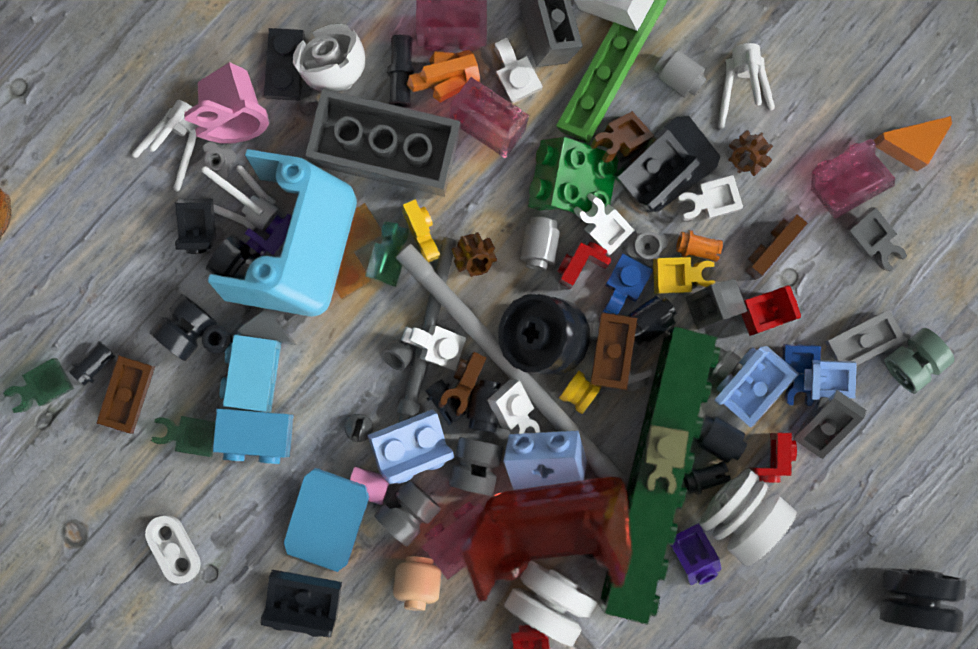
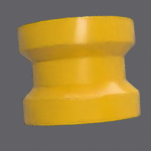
(579, 392)

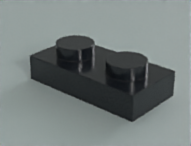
(281, 75)

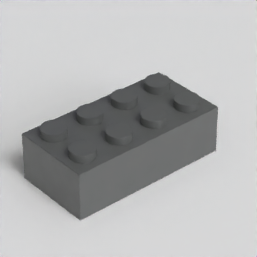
(383, 142)

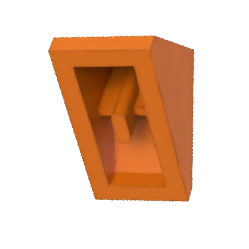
(915, 143)

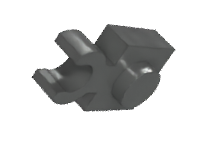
(873, 235)

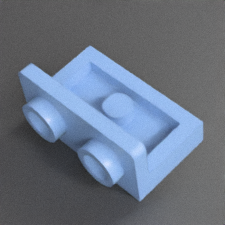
(756, 384)

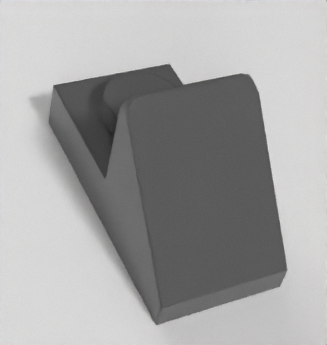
(716, 303)
(268, 326)
(829, 423)

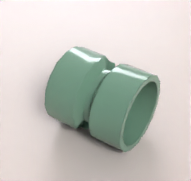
(923, 356)

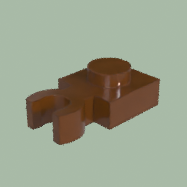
(623, 134)

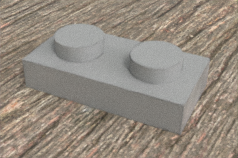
(866, 339)

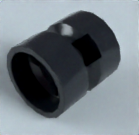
(231, 259)
(174, 336)

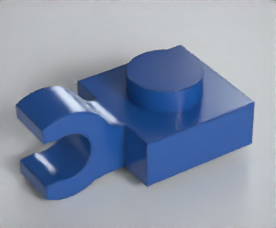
(627, 282)

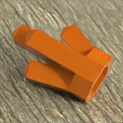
(445, 74)

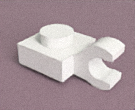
(516, 76)
(437, 345)

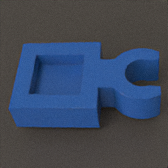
(800, 358)

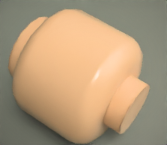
(417, 583)

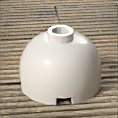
(331, 59)

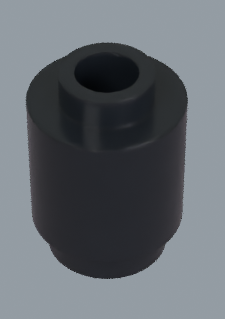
(653, 319)
(479, 410)
(721, 439)

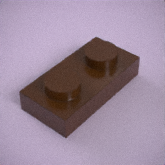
(783, 234)
(613, 351)
(125, 395)

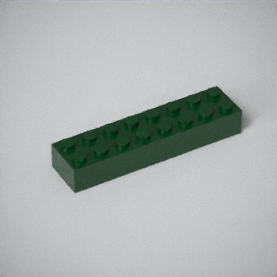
(675, 404)

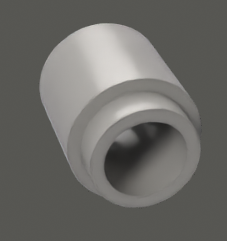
(680, 72)
(540, 243)

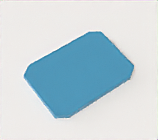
(326, 519)

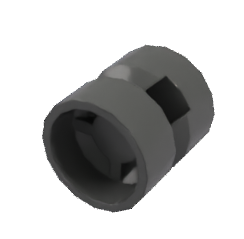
(476, 453)
(407, 512)

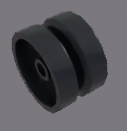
(543, 334)
(923, 599)

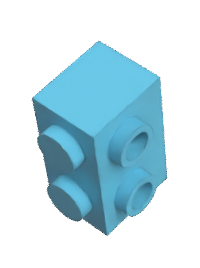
(250, 373)

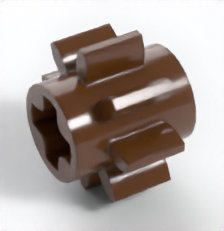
(750, 152)
(474, 254)

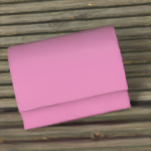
(375, 484)

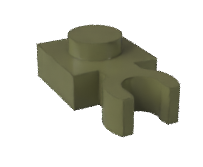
(665, 450)

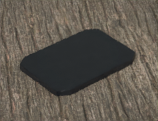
(694, 144)

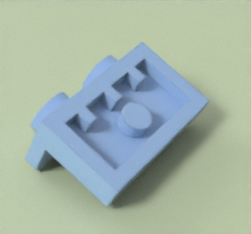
(410, 447)

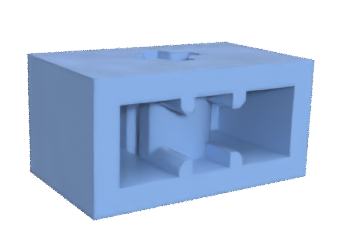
(544, 459)

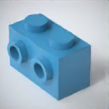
(253, 433)

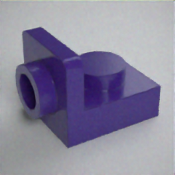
(277, 230)
(696, 555)

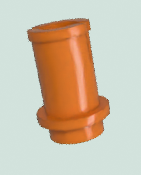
(698, 246)

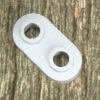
(171, 550)

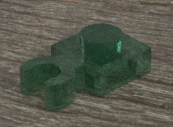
(383, 263)
(42, 384)
(191, 436)

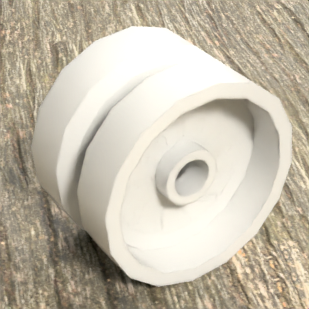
(553, 598)

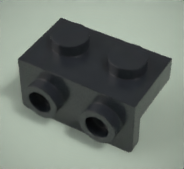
(656, 170)
(301, 603)

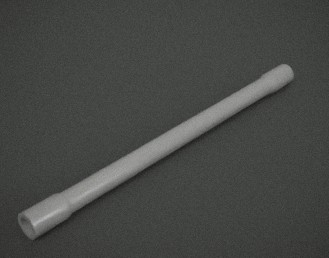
(424, 273)

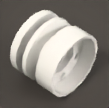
(754, 523)

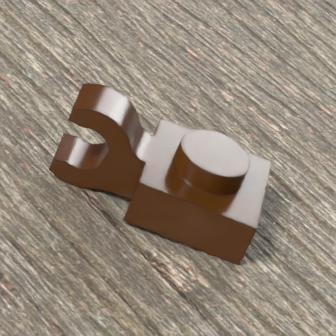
(467, 375)

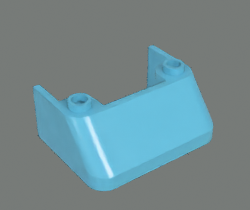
(314, 243)

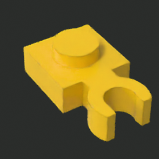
(419, 223)
(677, 275)

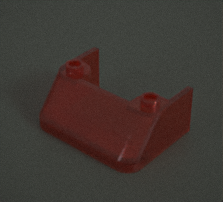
(549, 524)

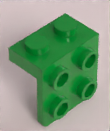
(568, 173)

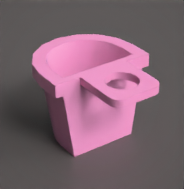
(227, 107)

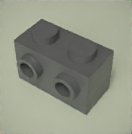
(551, 31)

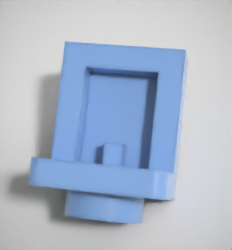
(829, 376)

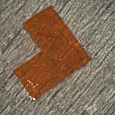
(351, 272)

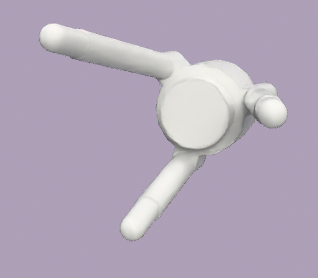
(747, 64)
(174, 122)
(258, 211)

